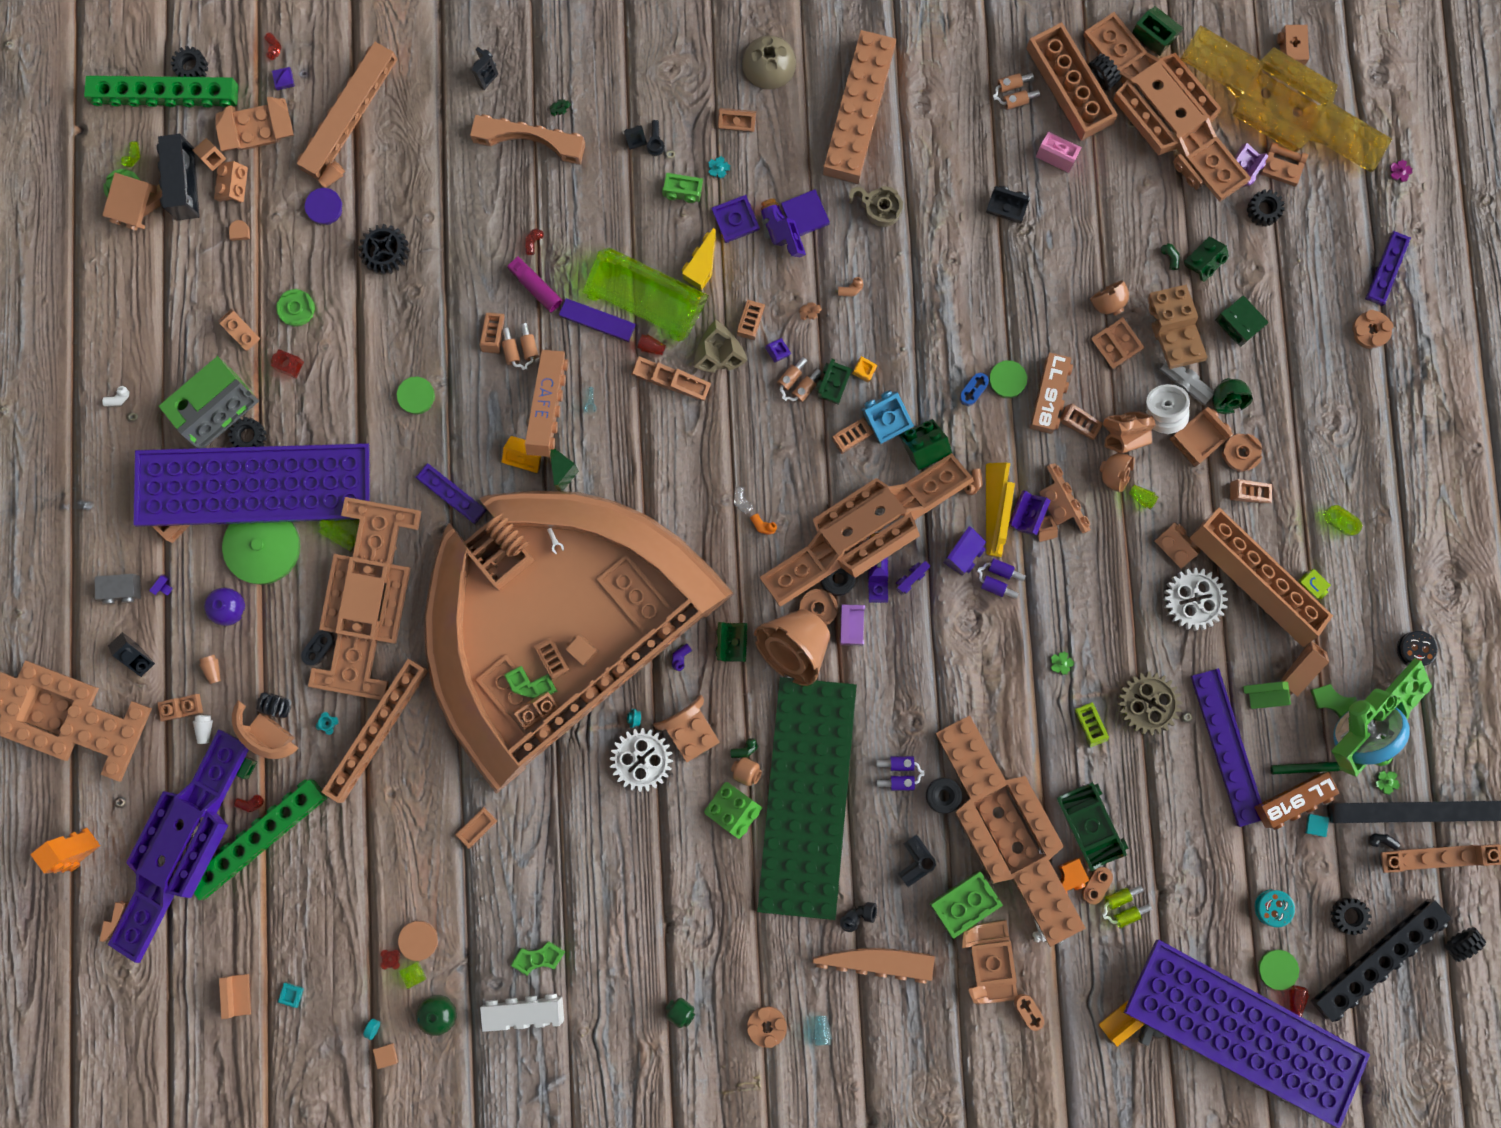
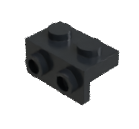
(1008, 204)

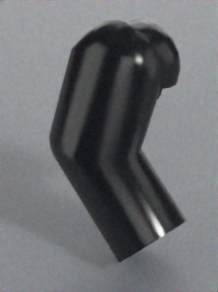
(1377, 838)

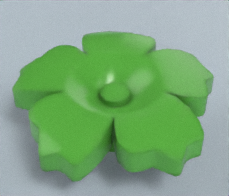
(1061, 663)
(1387, 782)

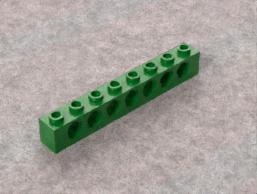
(97, 86)
(314, 798)

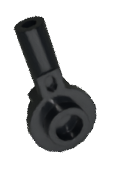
(655, 145)

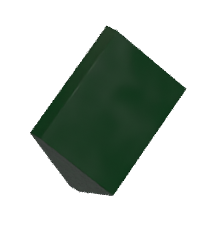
(562, 469)

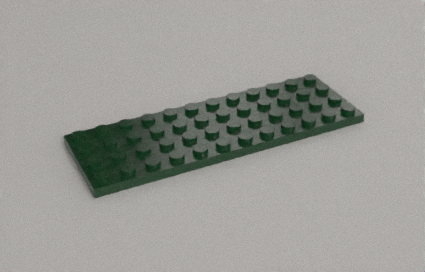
(807, 799)

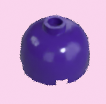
(224, 606)

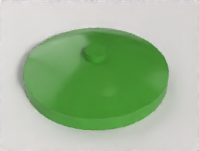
(261, 550)

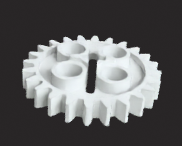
(1190, 582)
(653, 773)

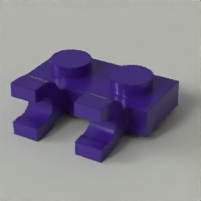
(918, 570)

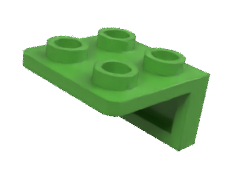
(732, 810)

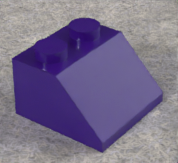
(965, 551)

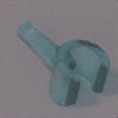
(590, 400)

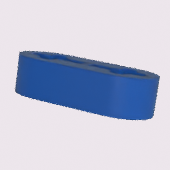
(977, 391)

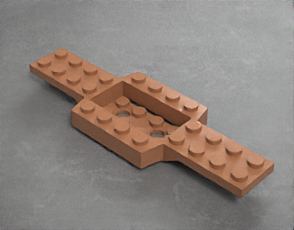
(1180, 90)
(857, 513)
(1029, 869)

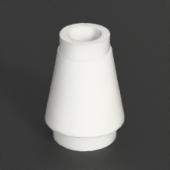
(202, 728)

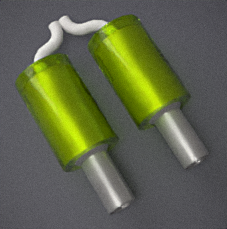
(1129, 915)

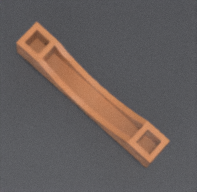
(492, 131)

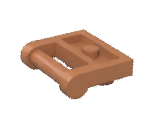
(1283, 170)

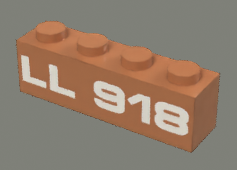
(1050, 393)

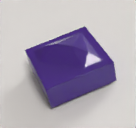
(283, 78)
(778, 350)

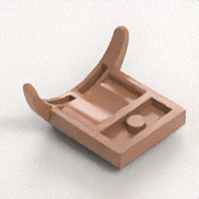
(689, 730)

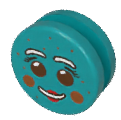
(1274, 908)

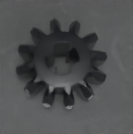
(273, 705)

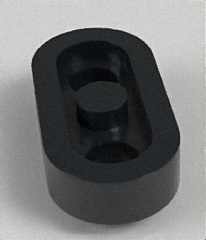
(316, 646)

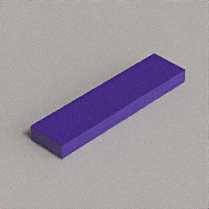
(1388, 268)
(597, 320)
(451, 493)

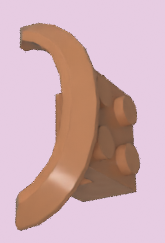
(263, 735)

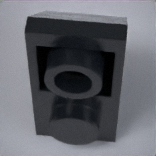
(130, 654)

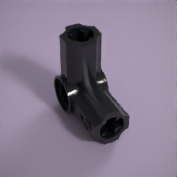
(915, 871)

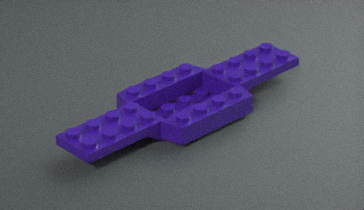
(162, 838)

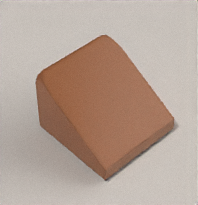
(1048, 529)

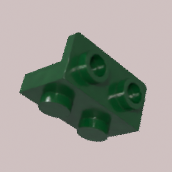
(1207, 258)
(834, 382)
(731, 642)

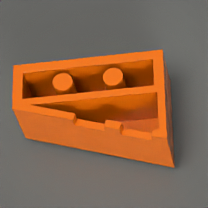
(65, 854)

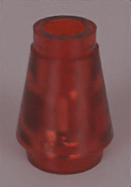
(651, 345)
(1298, 999)

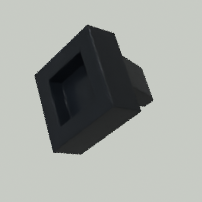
(635, 137)

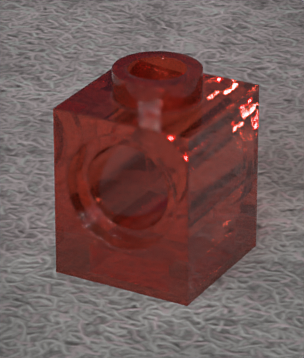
(294, 366)

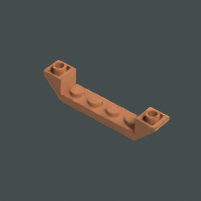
(1441, 857)

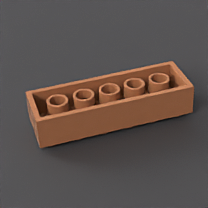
(1071, 81)

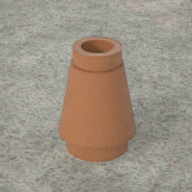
(331, 174)
(210, 668)

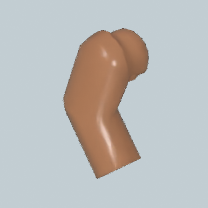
(854, 288)

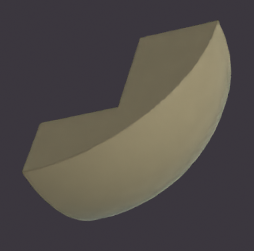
(718, 350)

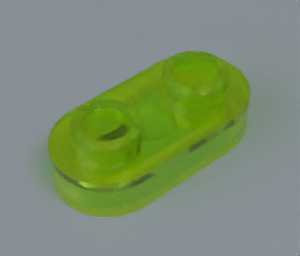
(1342, 520)

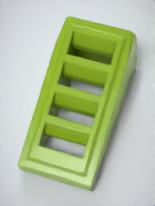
(1088, 734)

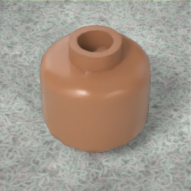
(746, 771)

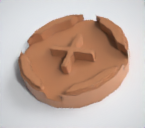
(418, 940)

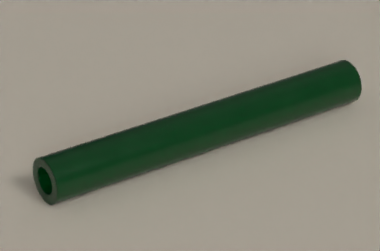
(1304, 768)

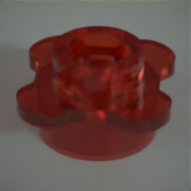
(390, 964)

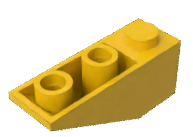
(701, 266)

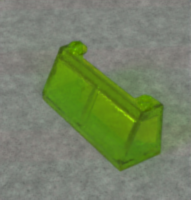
(645, 292)

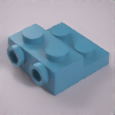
(887, 416)

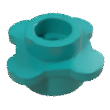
(634, 718)
(321, 724)

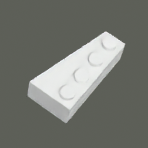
(523, 1013)

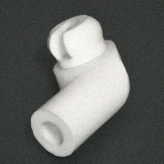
(118, 399)

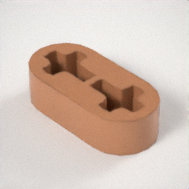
(1025, 1014)

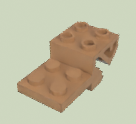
(1176, 326)

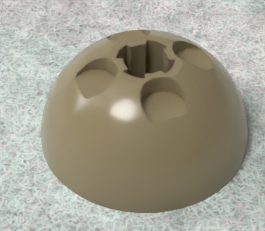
(770, 70)

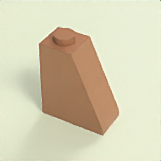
(1305, 668)

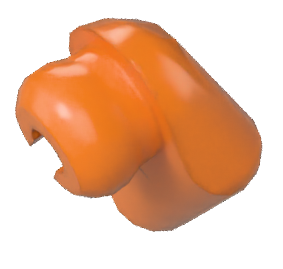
(763, 527)

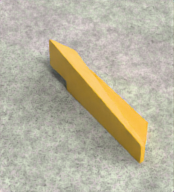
(998, 506)

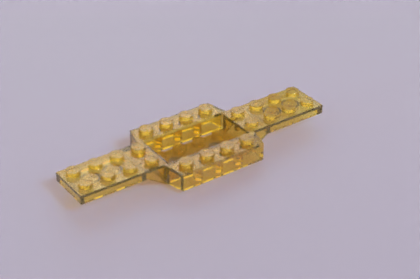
(1274, 115)

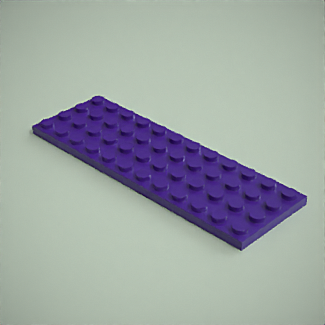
(248, 484)
(1247, 1033)

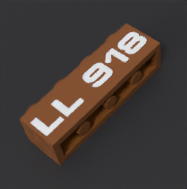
(1297, 800)

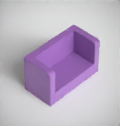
(852, 625)

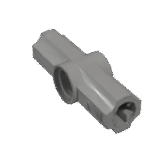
(1189, 381)

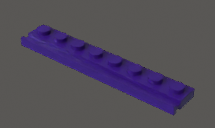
(1227, 746)

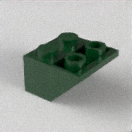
(1156, 30)
(926, 444)

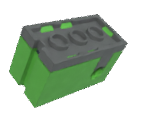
(208, 403)

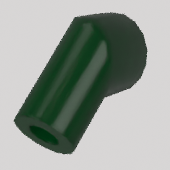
(745, 752)

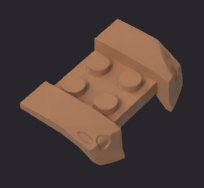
(253, 126)
(991, 962)

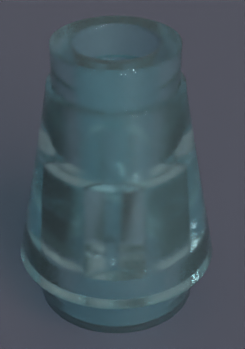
(822, 1032)

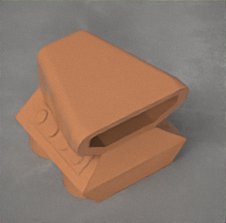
(1128, 431)

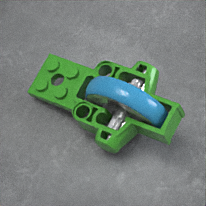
(1361, 741)

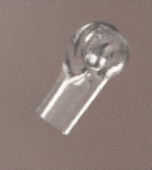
(740, 502)

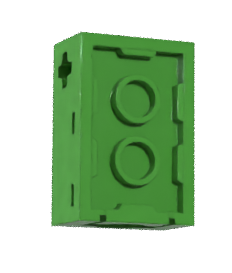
(965, 904)

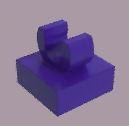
(160, 585)

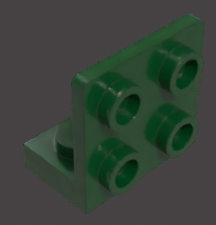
(1241, 321)

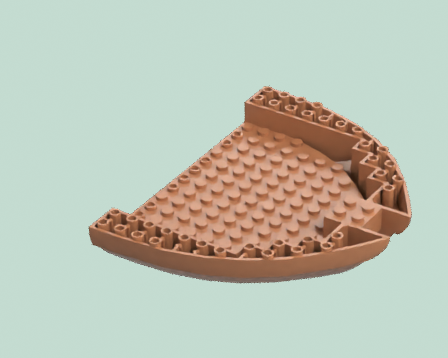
(615, 583)

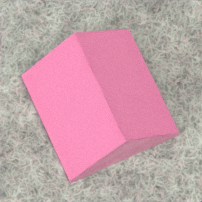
(1058, 152)

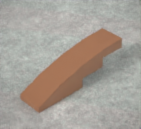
(671, 379)

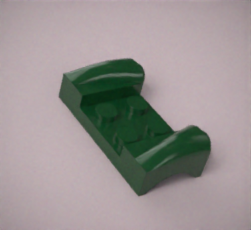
(1092, 825)

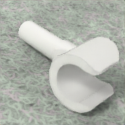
(555, 542)

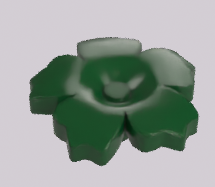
(559, 107)

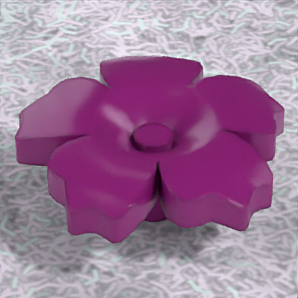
(1400, 171)

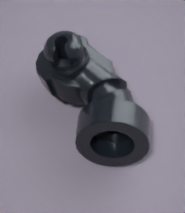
(852, 919)

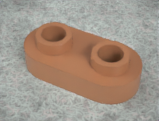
(1097, 885)

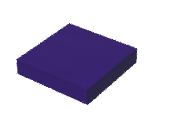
(806, 212)
(735, 218)

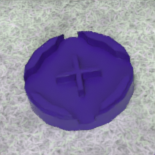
(323, 206)

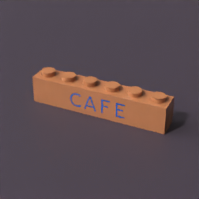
(546, 403)

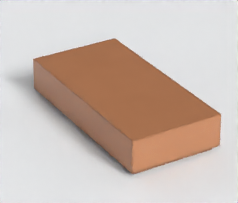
(476, 827)

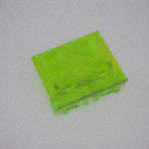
(340, 531)

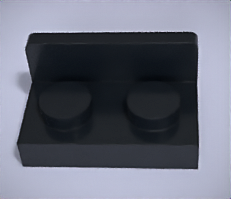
(485, 68)

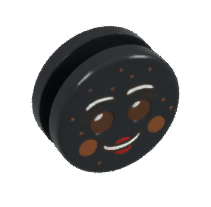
(1418, 646)

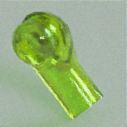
(133, 157)

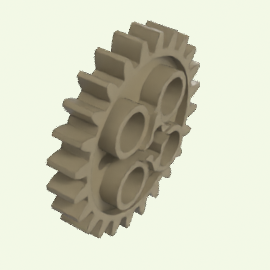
(1156, 688)

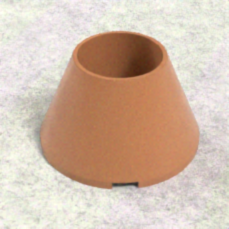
(794, 645)

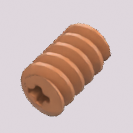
(505, 536)

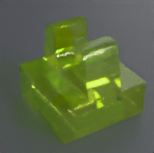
(412, 975)

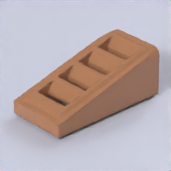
(745, 332)
(489, 344)
(1064, 419)
(844, 448)
(1238, 491)
(558, 673)

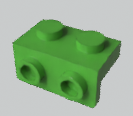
(682, 188)

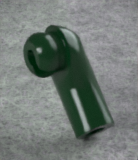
(1173, 254)

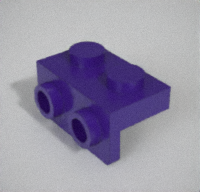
(1029, 513)

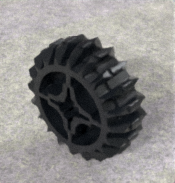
(391, 236)

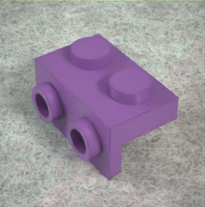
(1250, 161)

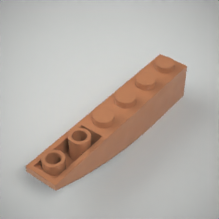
(882, 962)

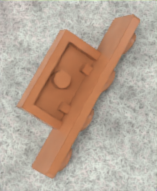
(1062, 502)

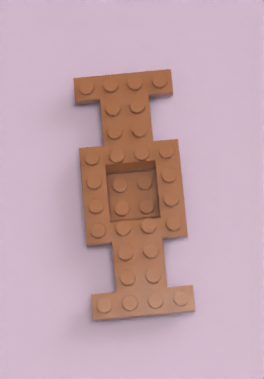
(356, 596)
(66, 709)

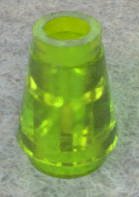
(1143, 496)

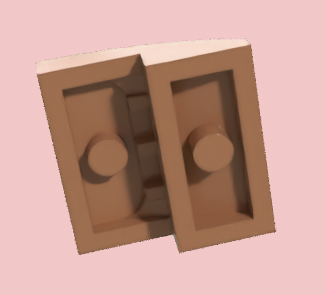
(1118, 343)

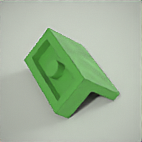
(1268, 695)

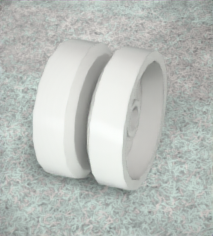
(1169, 408)

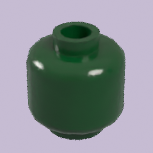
(680, 1012)

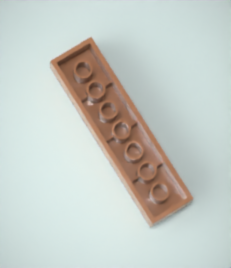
(859, 106)
(1261, 577)

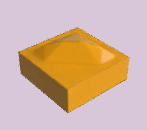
(864, 369)

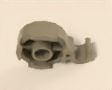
(872, 202)

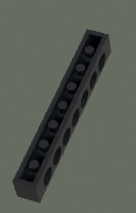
(1370, 960)

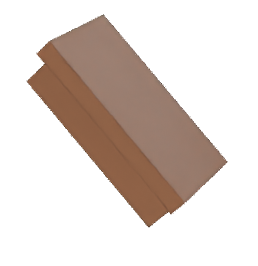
(234, 996)

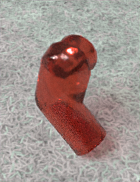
(274, 46)
(531, 239)
(251, 805)

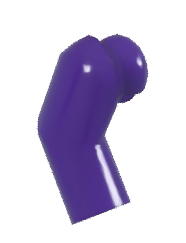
(678, 657)

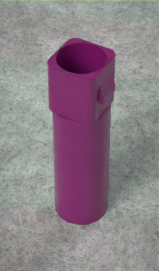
(534, 284)

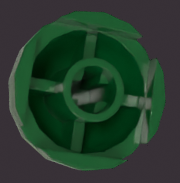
(1231, 395)
(436, 1015)

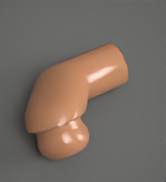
(974, 487)

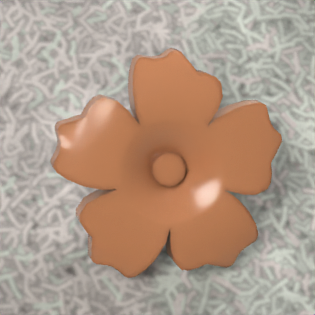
(809, 311)

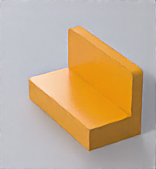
(515, 455)
(1119, 1025)

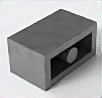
(117, 587)

